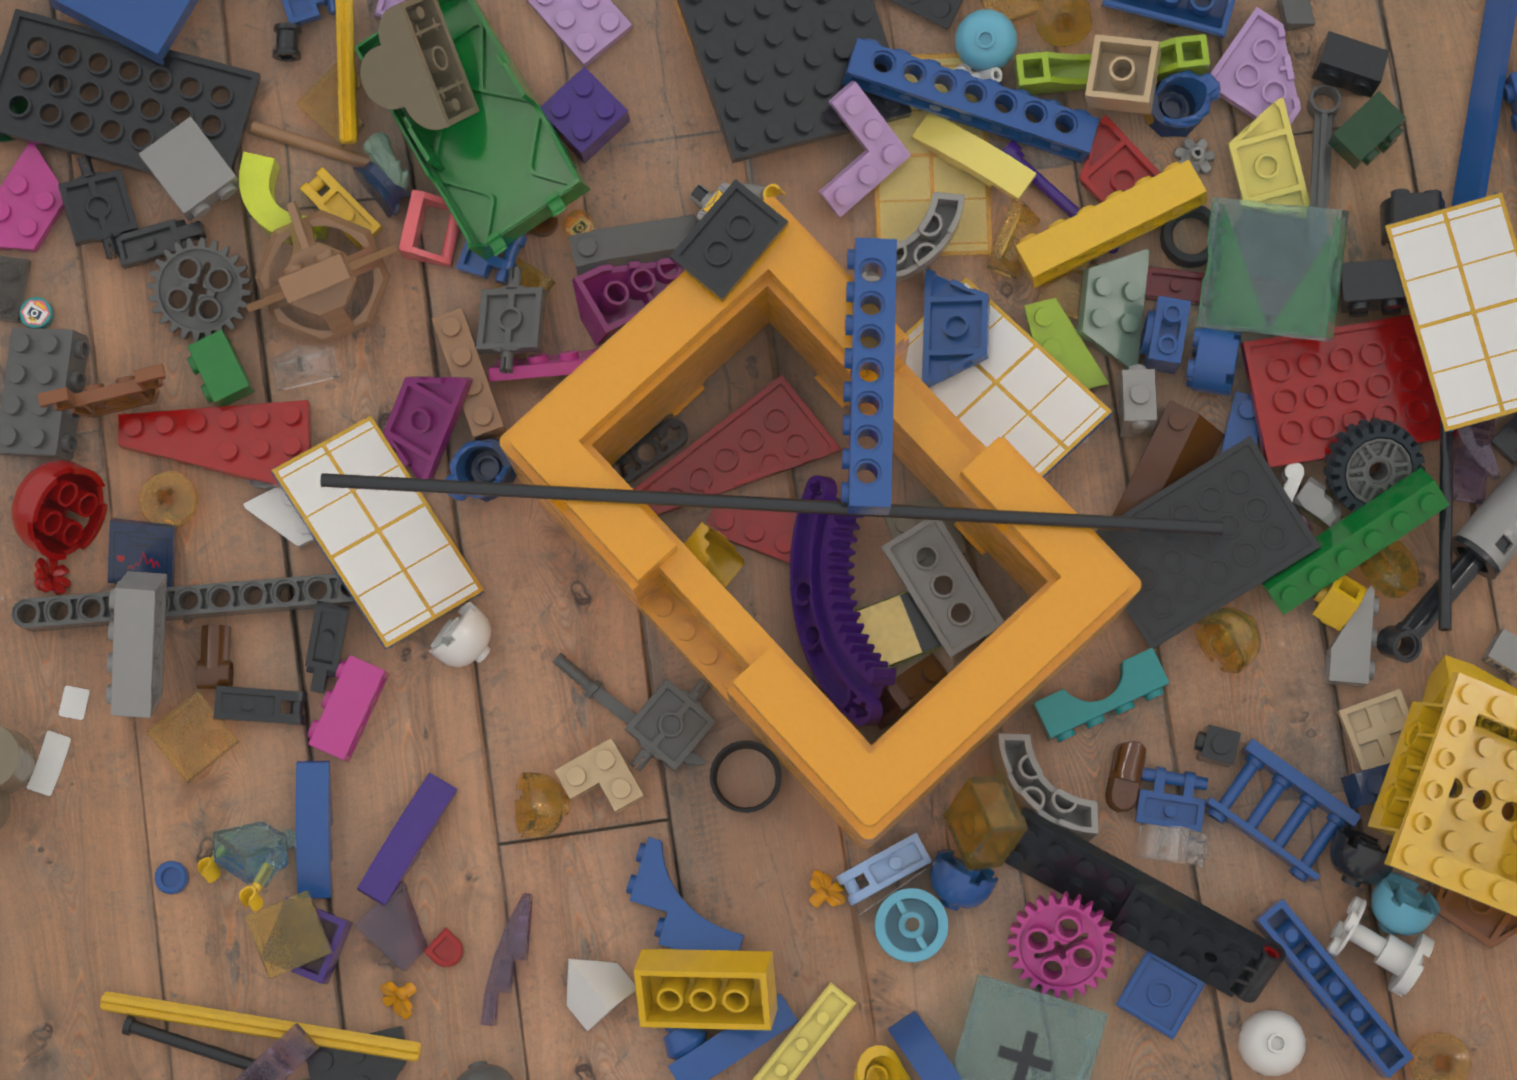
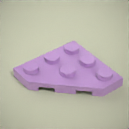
(1258, 68)

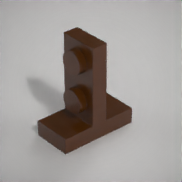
(910, 688)

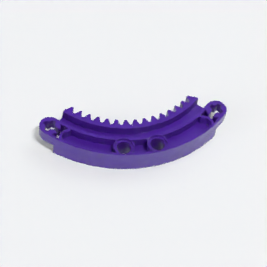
(825, 614)

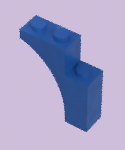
(682, 925)

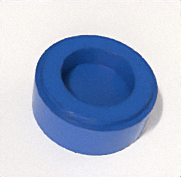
(172, 877)

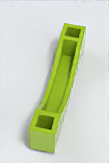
(1065, 72)

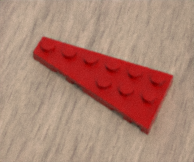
(223, 439)

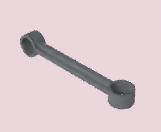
(1320, 148)

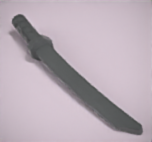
(594, 690)

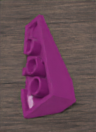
(615, 294)

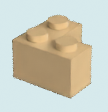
(604, 768)

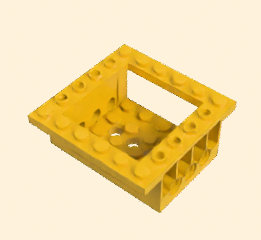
(1443, 835)

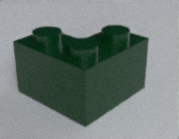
(1368, 131)

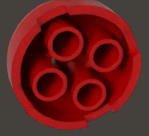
(44, 500)

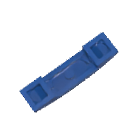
(922, 1049)

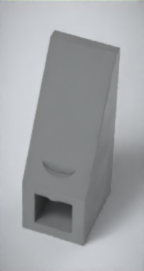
(1350, 651)

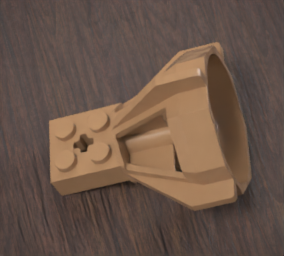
(320, 276)

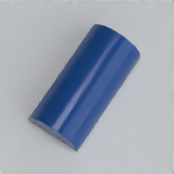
(1198, 15)

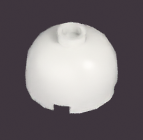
(463, 638)
(1271, 1042)

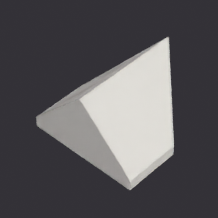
(596, 989)

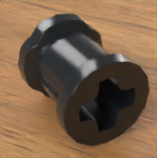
(287, 42)

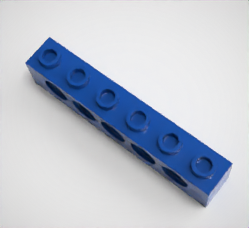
(1333, 989)

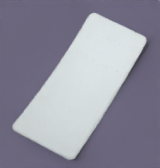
(49, 763)

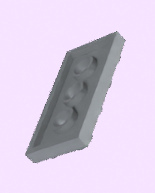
(965, 585)

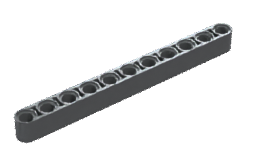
(175, 597)

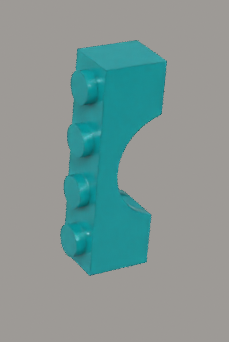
(1138, 678)

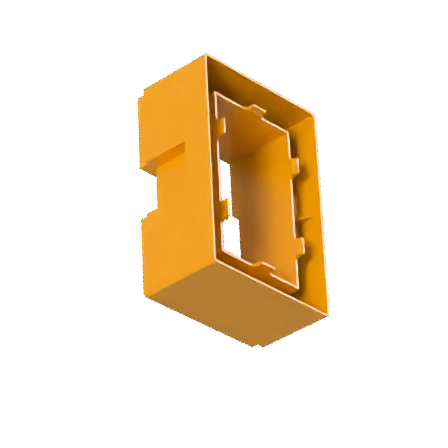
(658, 370)

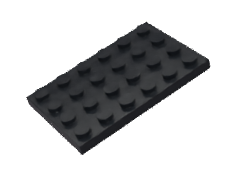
(1199, 574)

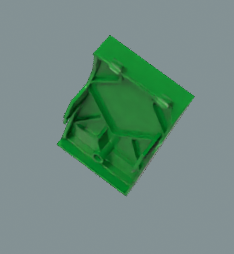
(506, 162)

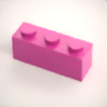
(347, 708)

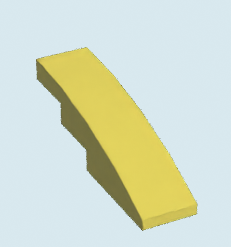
(974, 156)

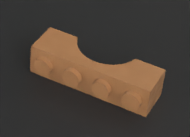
(465, 361)

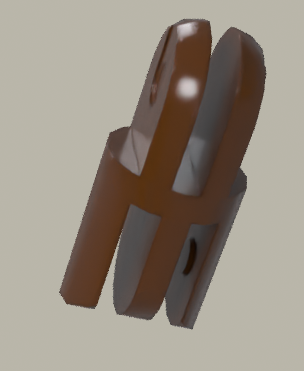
(1125, 776)

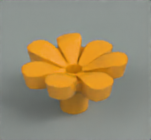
(825, 890)
(398, 998)

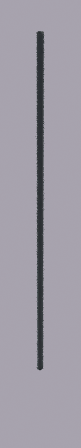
(768, 504)

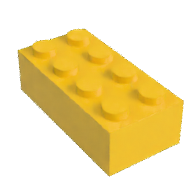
(706, 989)

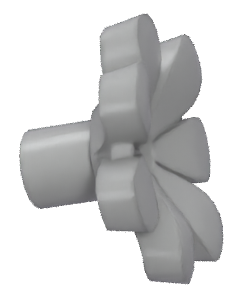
(1198, 161)

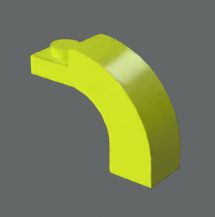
(257, 189)

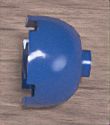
(957, 884)

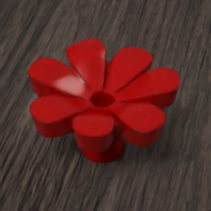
(50, 576)

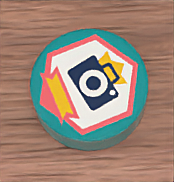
(36, 313)

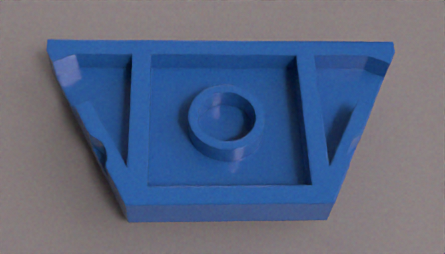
(953, 328)

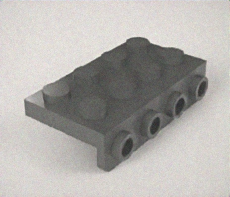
(37, 364)

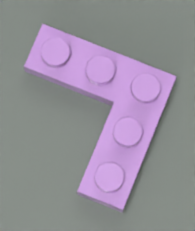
(881, 156)

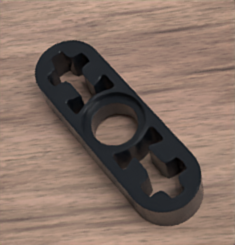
(671, 446)

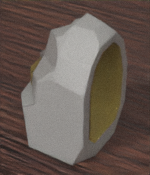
(1317, 504)

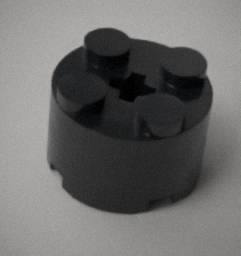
(1407, 205)

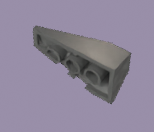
(629, 243)

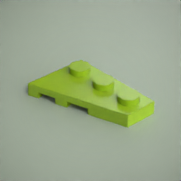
(1057, 335)

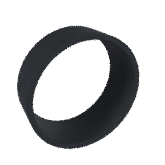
(738, 746)

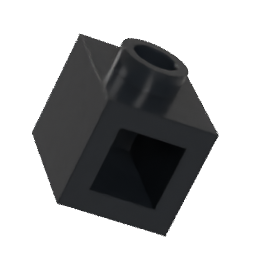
(1217, 745)

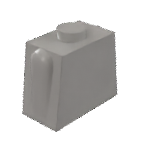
(1136, 401)

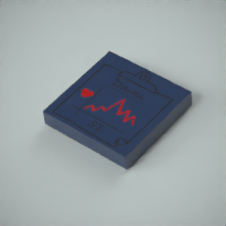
(141, 548)

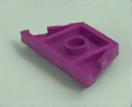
(425, 420)

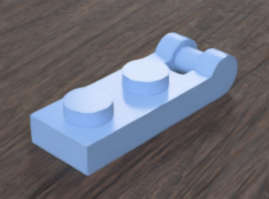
(885, 868)

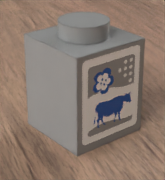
(1503, 653)

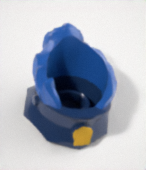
(1182, 103)
(481, 463)

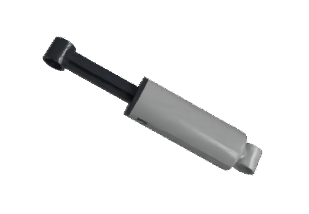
(1481, 547)

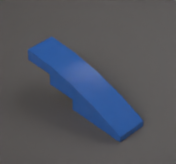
(313, 828)
(729, 1047)

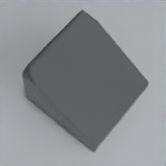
(1295, 14)

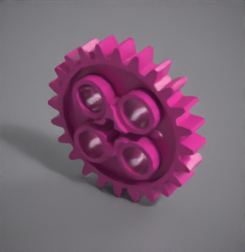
(1075, 971)

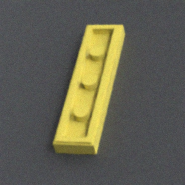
(807, 1036)

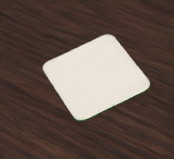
(74, 702)

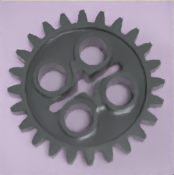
(171, 279)

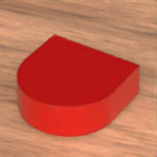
(445, 949)

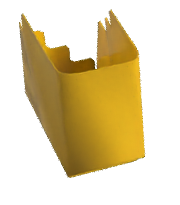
(715, 553)

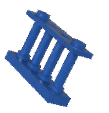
(1311, 797)

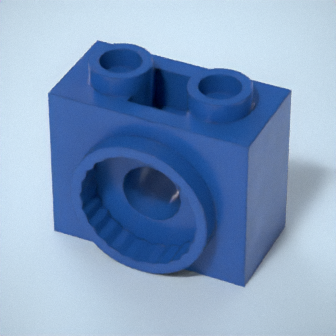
(1165, 334)

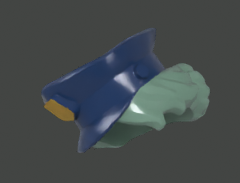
(383, 174)

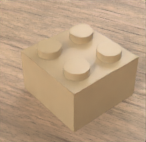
(1123, 74)

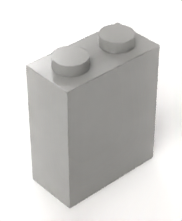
(190, 169)

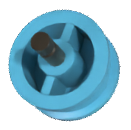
(911, 925)

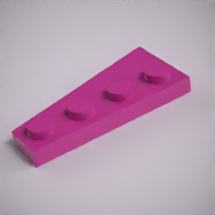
(541, 365)

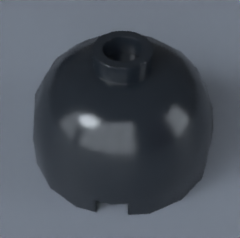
(1358, 857)

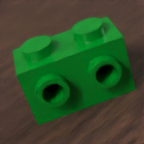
(219, 369)

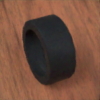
(1172, 252)

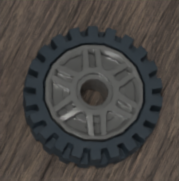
(1362, 447)

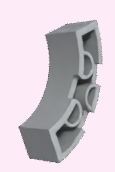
(928, 239)
(1015, 759)

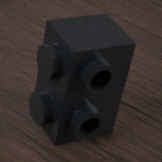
(1350, 64)

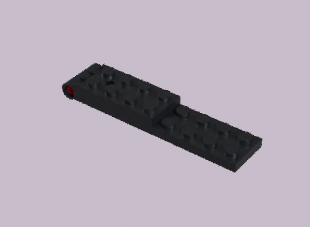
(1148, 910)

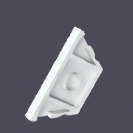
(280, 515)

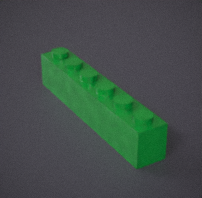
(1358, 539)

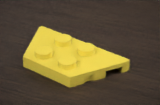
(1268, 160)

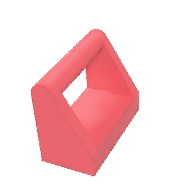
(413, 227)

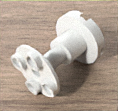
(1390, 952)

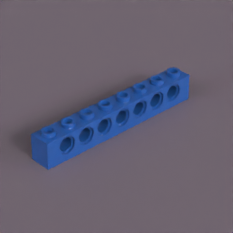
(955, 107)
(880, 257)

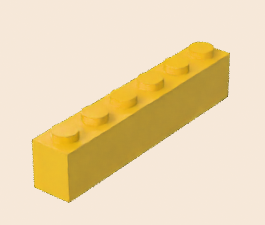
(1111, 223)

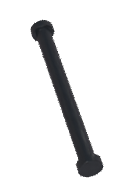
(185, 1043)

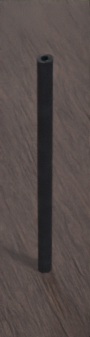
(1445, 532)

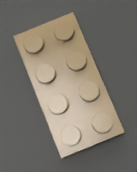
(1374, 728)

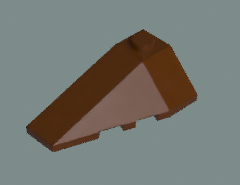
(1176, 448)

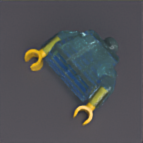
(251, 854)

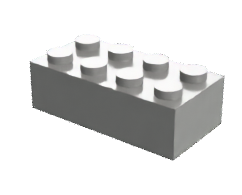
(137, 644)

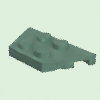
(1114, 306)

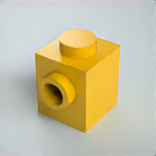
(1338, 602)

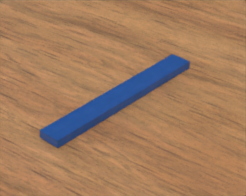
(1485, 101)

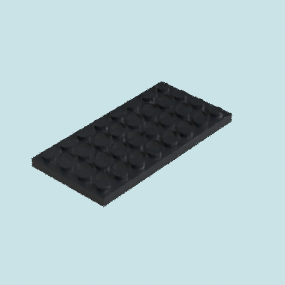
(90, 44)

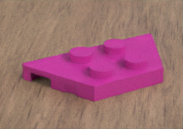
(28, 202)

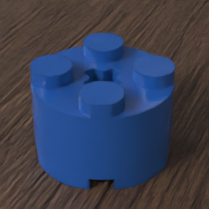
(1215, 361)

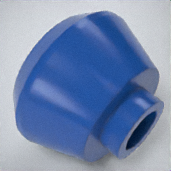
(682, 1041)

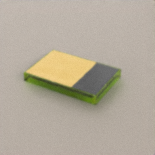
(897, 629)

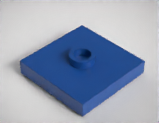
(1160, 995)

